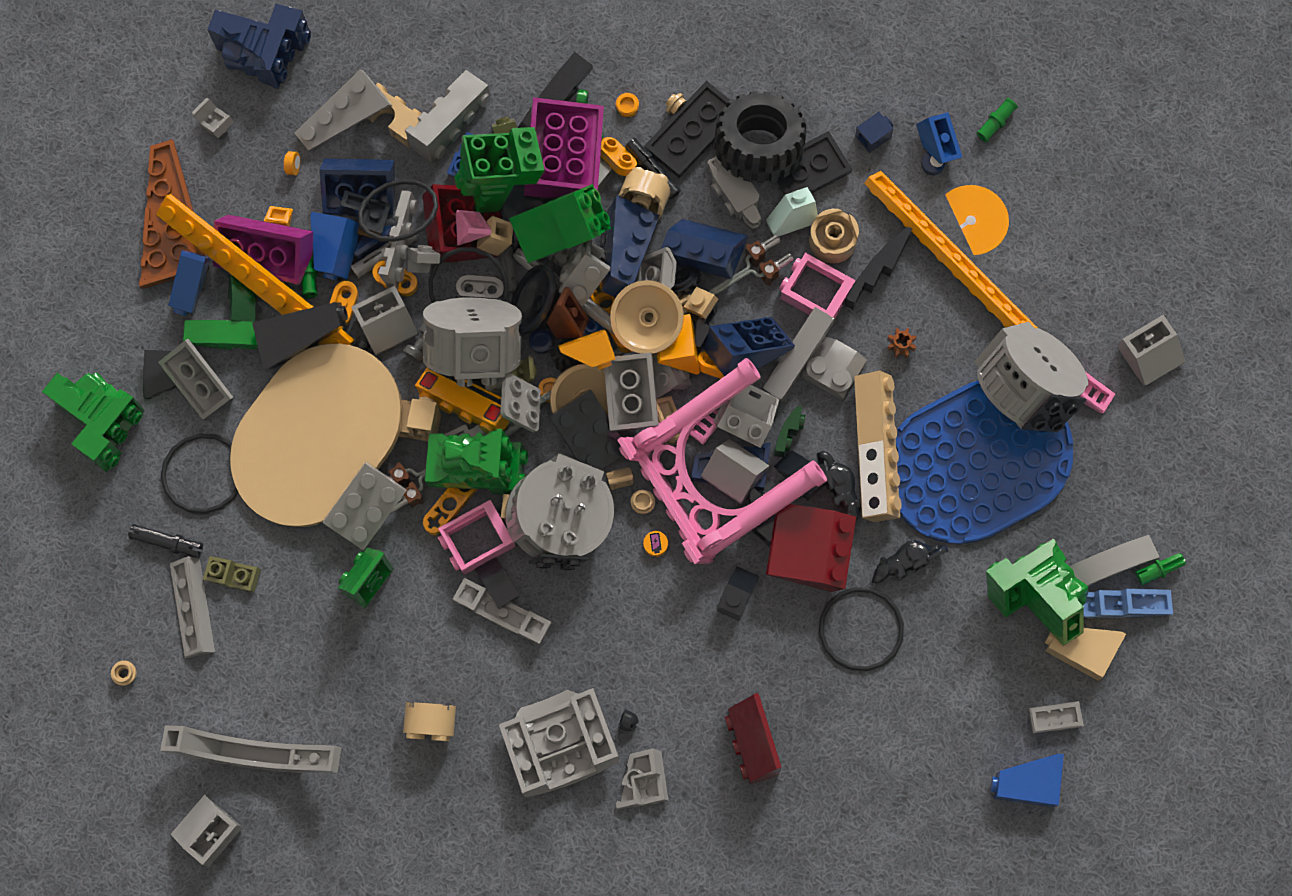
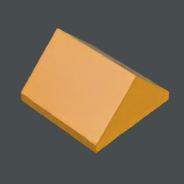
(683, 352)

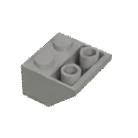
(385, 320)
(1152, 350)
(206, 831)

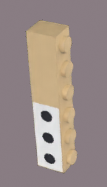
(877, 446)

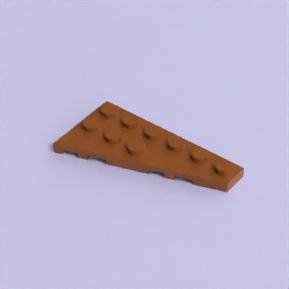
(161, 241)

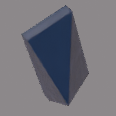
(368, 245)

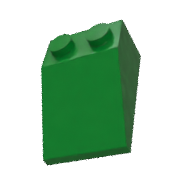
(366, 576)

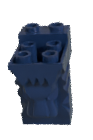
(260, 47)

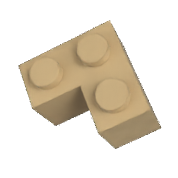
(419, 419)

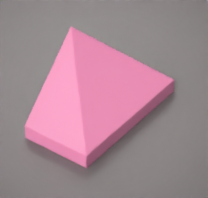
(470, 226)

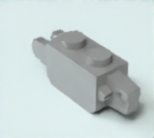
(739, 195)

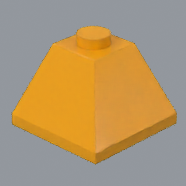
(590, 350)

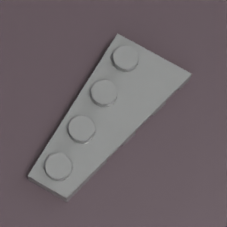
(350, 105)
(394, 256)

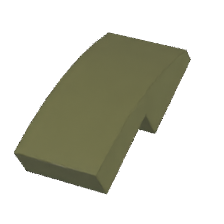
(231, 574)

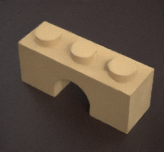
(403, 116)

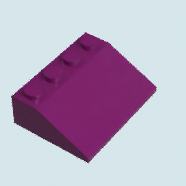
(568, 144)

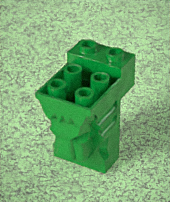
(495, 164)
(561, 223)
(101, 410)
(475, 462)
(1045, 586)

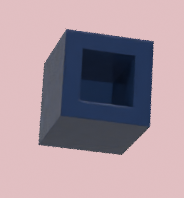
(874, 131)

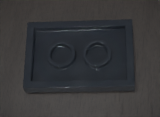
(819, 166)
(587, 431)

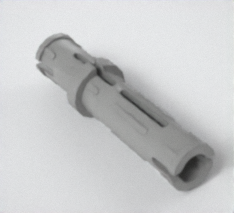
(367, 263)

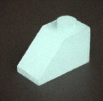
(793, 213)

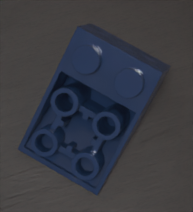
(754, 339)

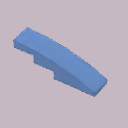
(1128, 603)

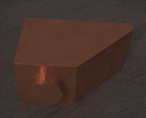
(567, 316)

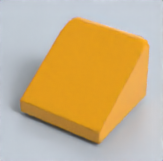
(279, 215)

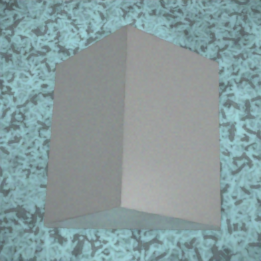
(734, 470)

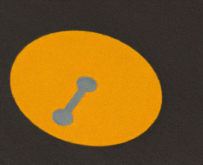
(980, 216)

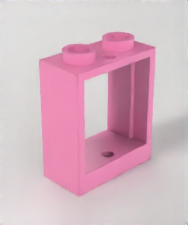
(805, 305)
(466, 519)

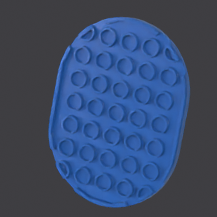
(974, 469)

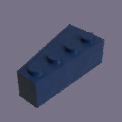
(626, 243)

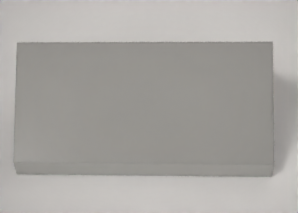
(195, 379)
(631, 393)

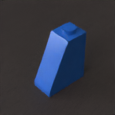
(333, 244)
(188, 282)
(1031, 782)

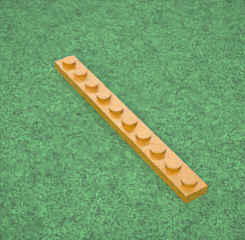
(945, 250)
(237, 262)

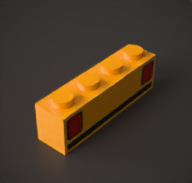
(470, 402)

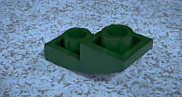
(241, 301)
(792, 424)

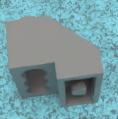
(748, 416)

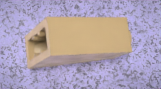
(1089, 651)

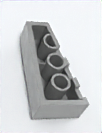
(448, 117)

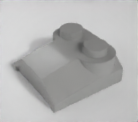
(658, 267)
(834, 367)

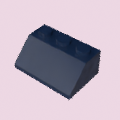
(356, 176)
(705, 247)

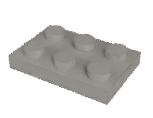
(364, 506)

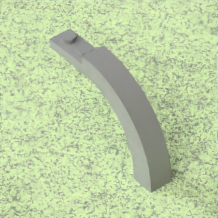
(250, 753)

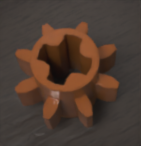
(899, 349)

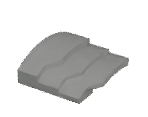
(558, 742)

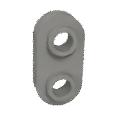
(480, 285)

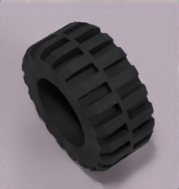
(763, 113)

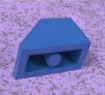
(939, 138)

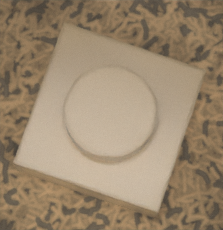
(700, 302)

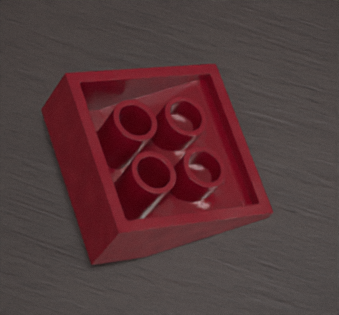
(443, 229)
(811, 547)
(753, 740)

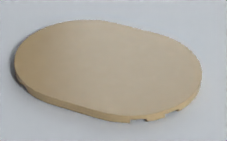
(314, 433)

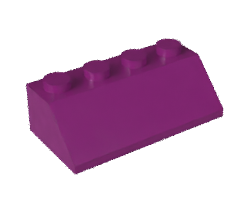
(276, 247)

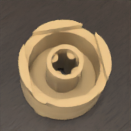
(646, 190)
(844, 230)
(429, 720)

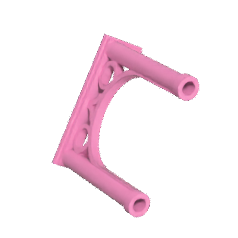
(699, 548)

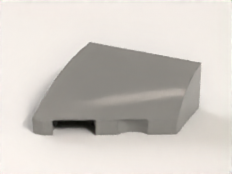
(644, 780)

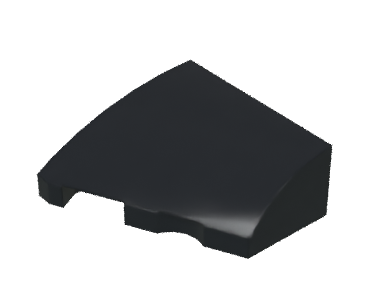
(154, 377)

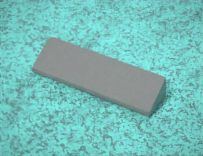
(795, 360)
(192, 607)

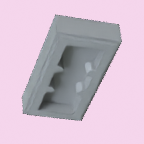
(1055, 717)

